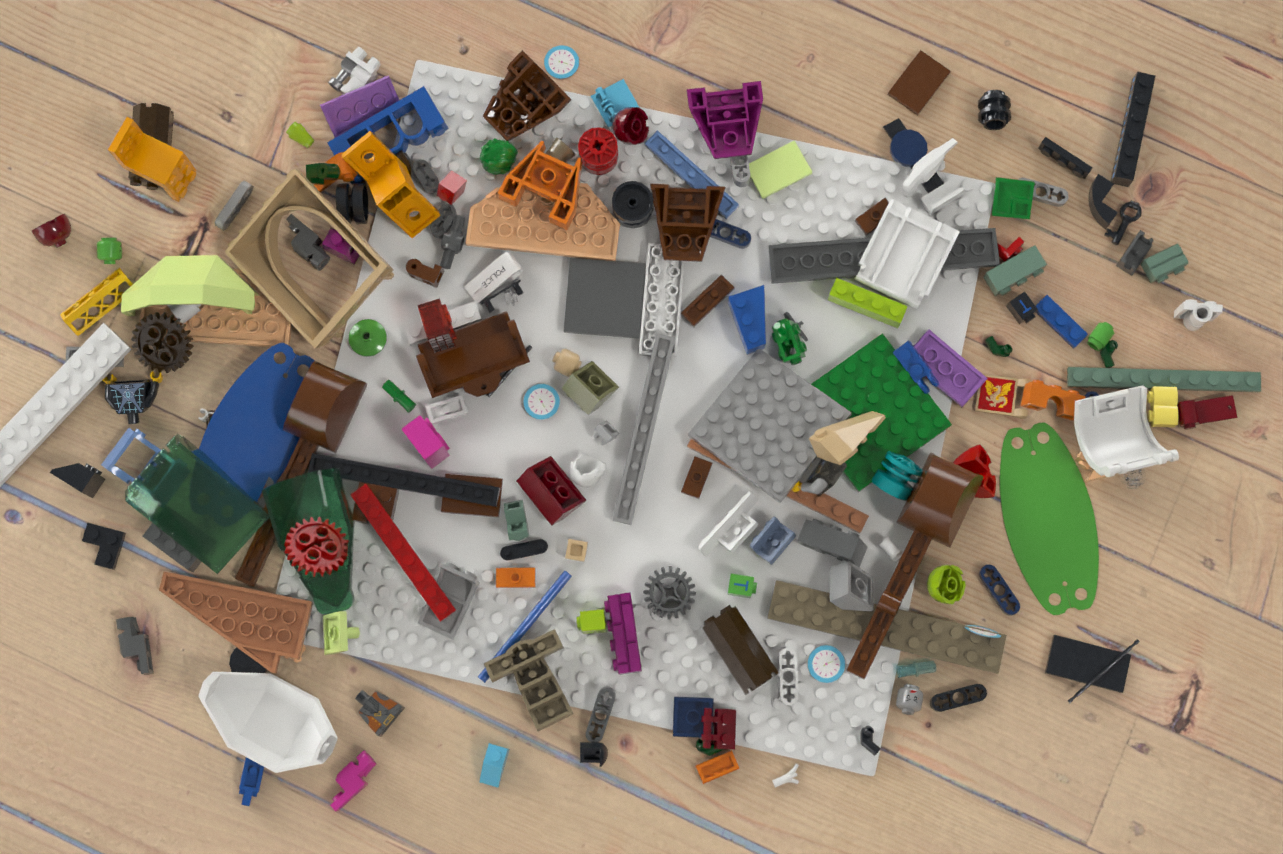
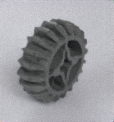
(679, 579)

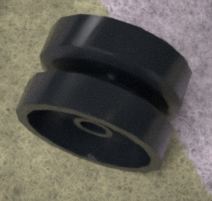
(623, 200)
(353, 203)

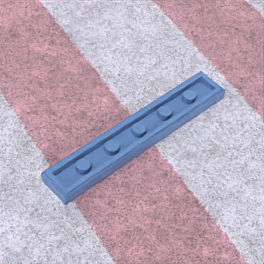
(687, 169)

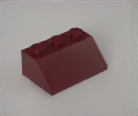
(551, 490)

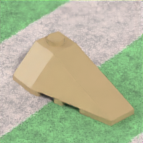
(840, 440)

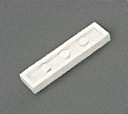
(460, 317)

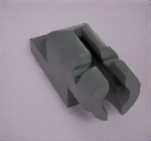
(307, 244)
(135, 645)

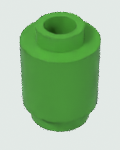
(1100, 336)

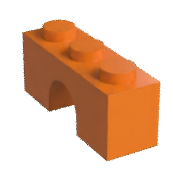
(1037, 395)

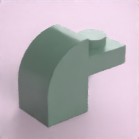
(516, 520)

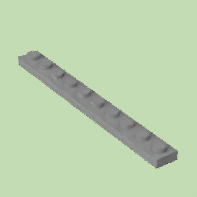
(644, 429)

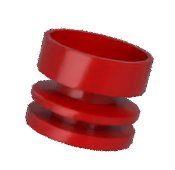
(597, 161)

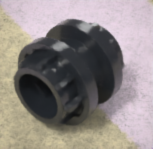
(994, 110)

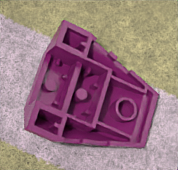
(727, 118)

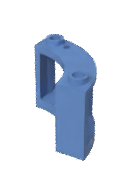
(120, 447)

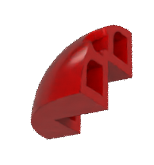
(978, 462)

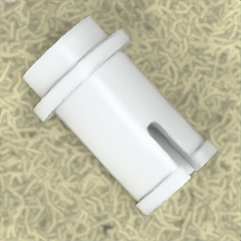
(891, 549)

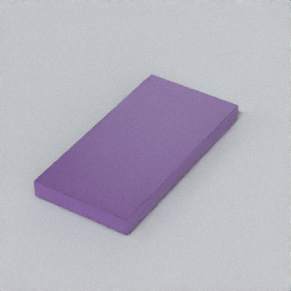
(359, 105)
(955, 374)

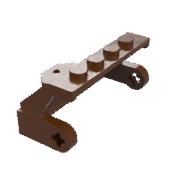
(477, 360)

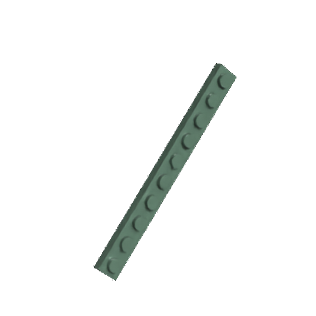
(1182, 379)

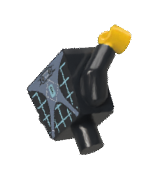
(131, 396)

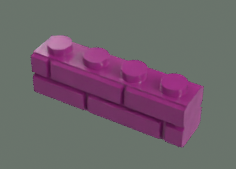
(624, 633)

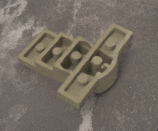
(534, 678)

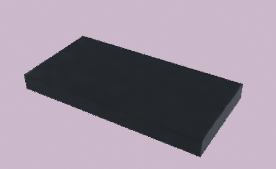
(1084, 661)

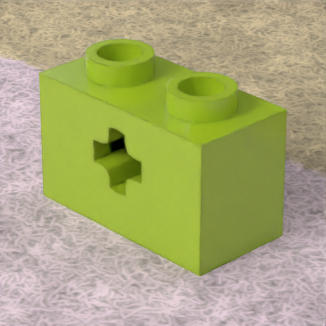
(592, 621)

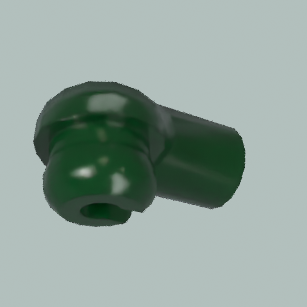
(1107, 352)
(708, 751)

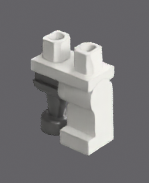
(357, 69)

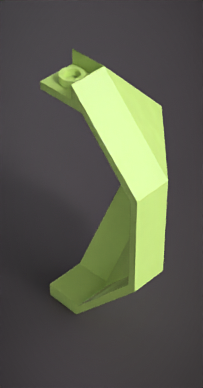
(189, 282)

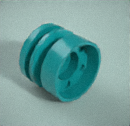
(896, 478)

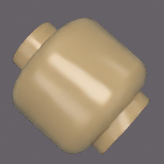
(566, 362)

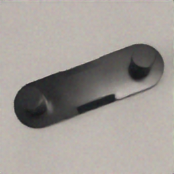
(488, 304)
(524, 549)

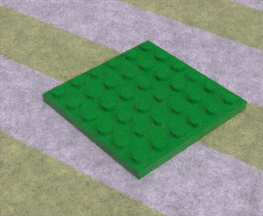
(879, 383)

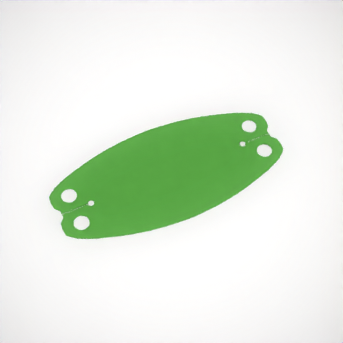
(1049, 518)

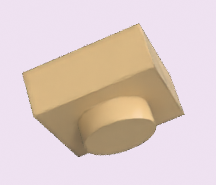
(576, 550)

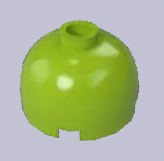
(946, 584)

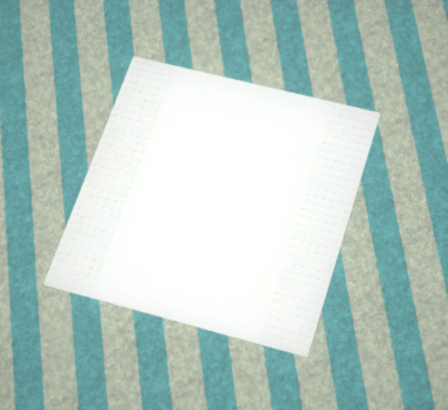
(667, 525)

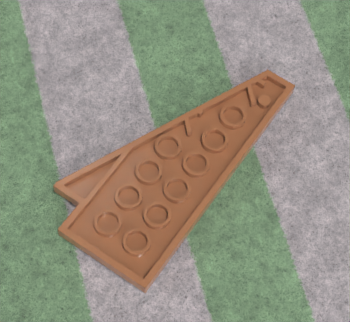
(250, 619)

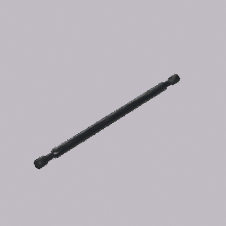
(1103, 671)

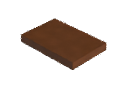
(919, 82)
(467, 508)

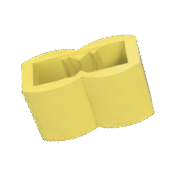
(1163, 406)

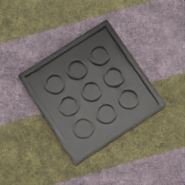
(604, 298)

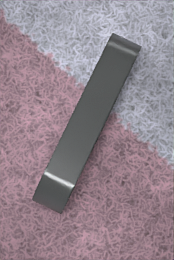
(601, 730)

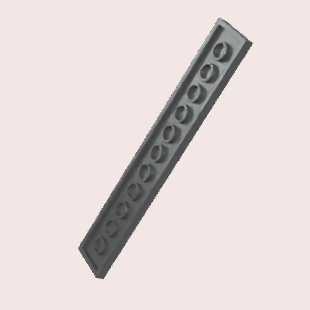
(841, 257)

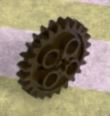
(146, 335)

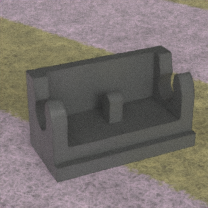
(1135, 253)

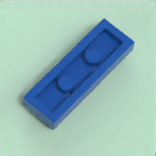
(1060, 321)

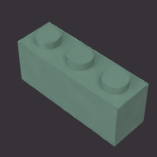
(1015, 271)

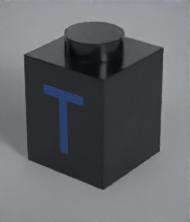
(1022, 308)

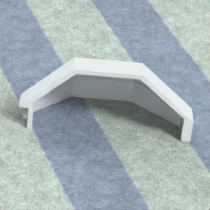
(268, 720)

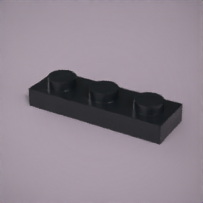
(1065, 158)

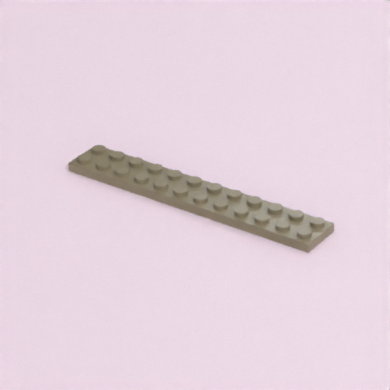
(907, 633)

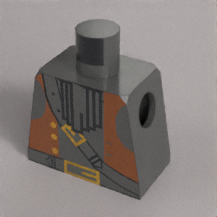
(378, 711)

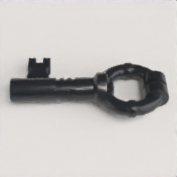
(1126, 220)

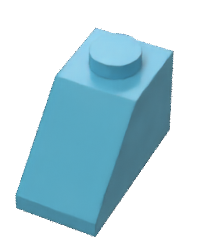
(493, 765)

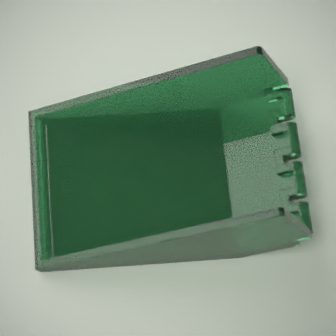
(196, 503)

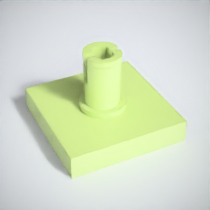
(337, 633)

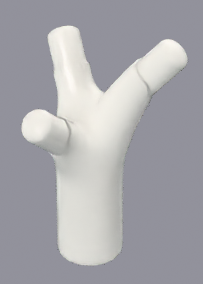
(787, 778)

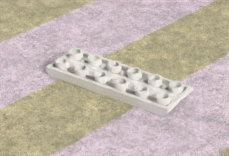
(661, 299)

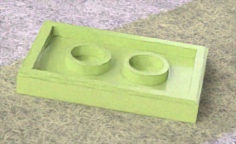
(779, 169)

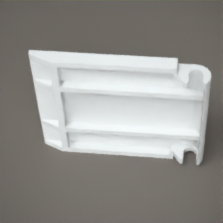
(906, 254)

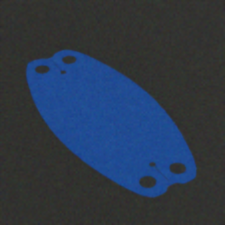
(248, 423)

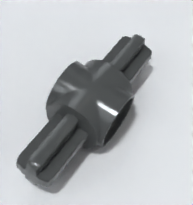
(452, 242)

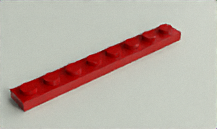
(403, 552)

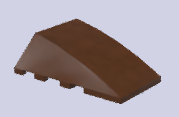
(685, 219)

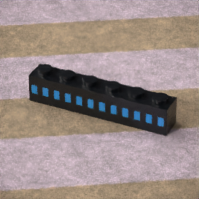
(1132, 129)

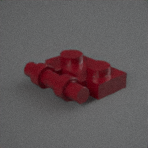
(724, 728)

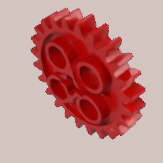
(316, 546)

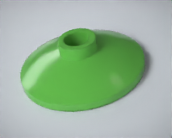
(373, 344)

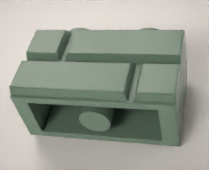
(1165, 263)

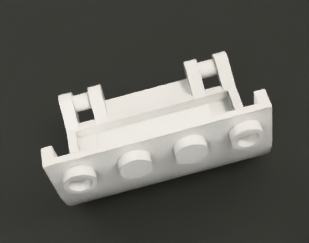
(1117, 434)

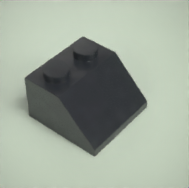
(83, 478)

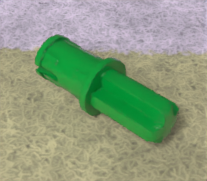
(399, 396)

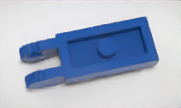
(915, 365)

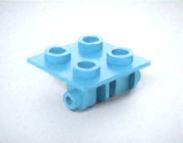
(612, 100)

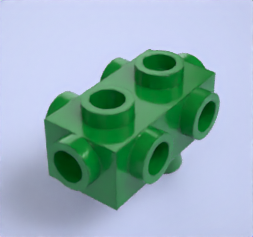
(786, 336)

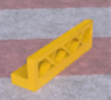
(92, 297)

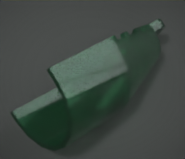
(316, 496)

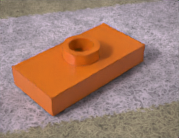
(515, 577)
(717, 767)

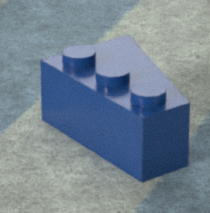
(749, 317)

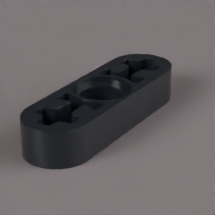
(971, 688)

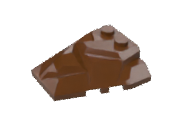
(524, 99)

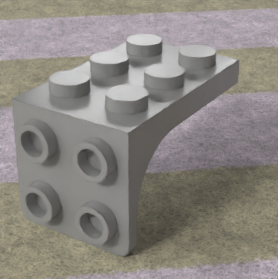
(460, 591)

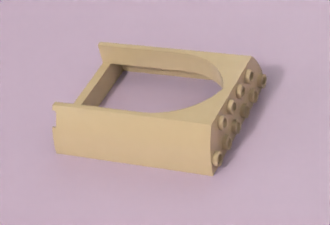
(258, 257)

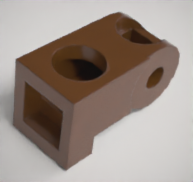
(424, 273)

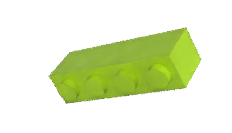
(867, 303)

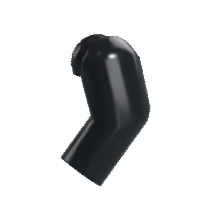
(866, 739)

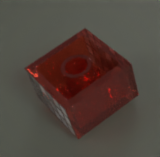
(437, 325)

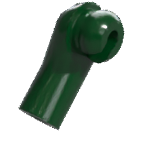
(998, 350)

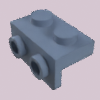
(772, 540)

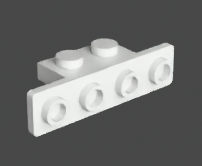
(733, 528)

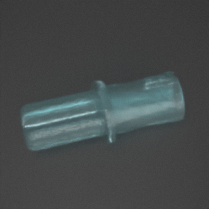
(916, 669)

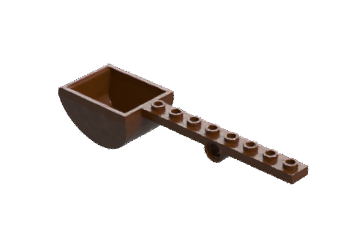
(318, 418)
(933, 513)

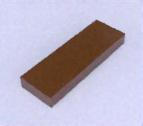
(707, 300)

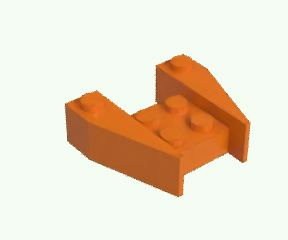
(548, 179)

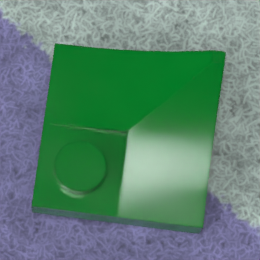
(1013, 198)

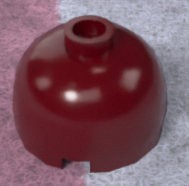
(631, 126)
(53, 231)

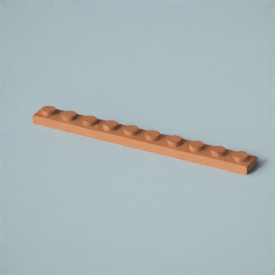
(821, 504)

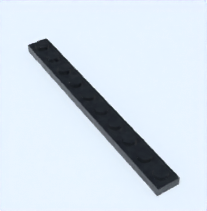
(408, 480)

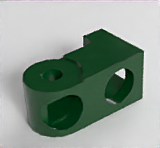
(319, 171)

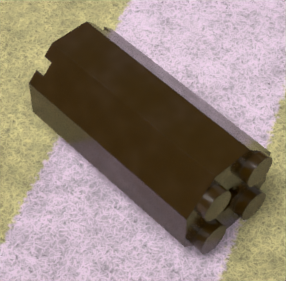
(157, 123)
(739, 649)

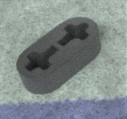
(429, 174)
(447, 223)

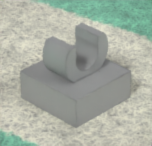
(607, 431)

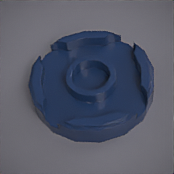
(908, 147)

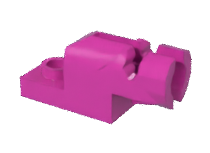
(352, 779)

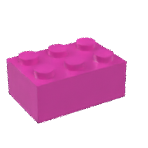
(427, 441)

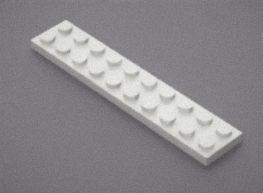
(59, 398)

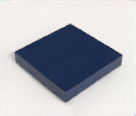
(688, 716)

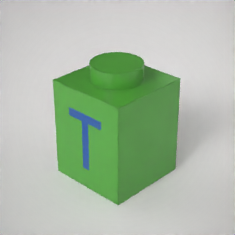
(741, 586)

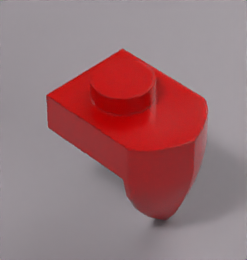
(1013, 250)

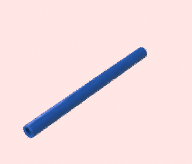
(531, 618)

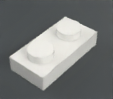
(446, 409)

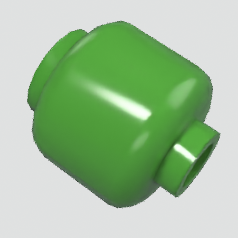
(109, 250)

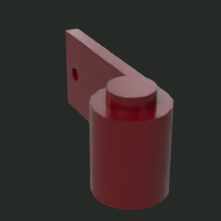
(1205, 411)

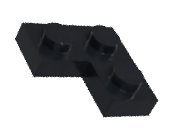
(109, 542)

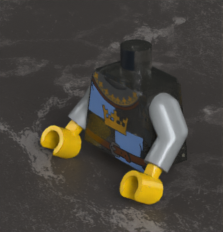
(822, 478)

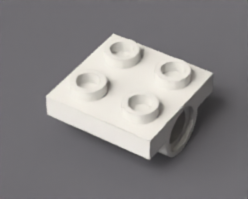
(1197, 314)

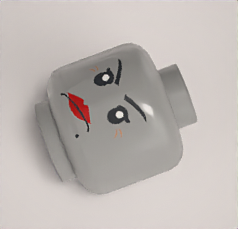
(909, 699)

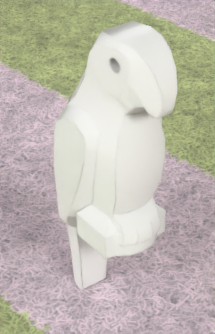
(927, 166)

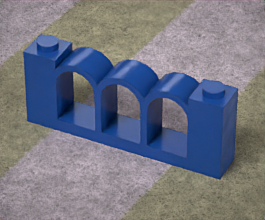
(420, 100)

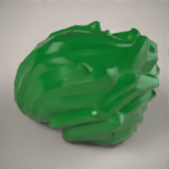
(498, 156)

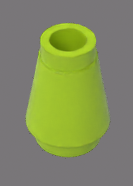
(300, 135)

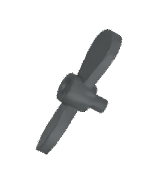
(789, 317)

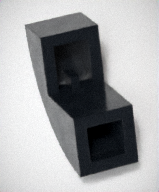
(1101, 212)

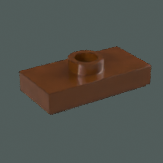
(870, 219)
(696, 477)

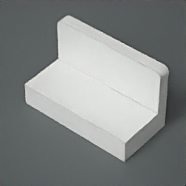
(941, 197)

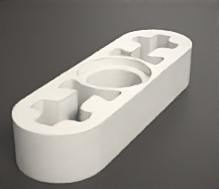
(781, 682)

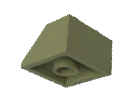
(589, 387)

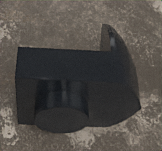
(593, 753)

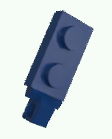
(250, 780)

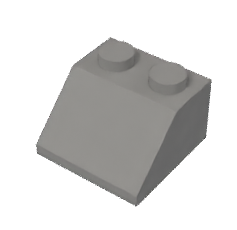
(851, 587)

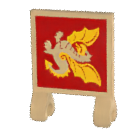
(999, 396)

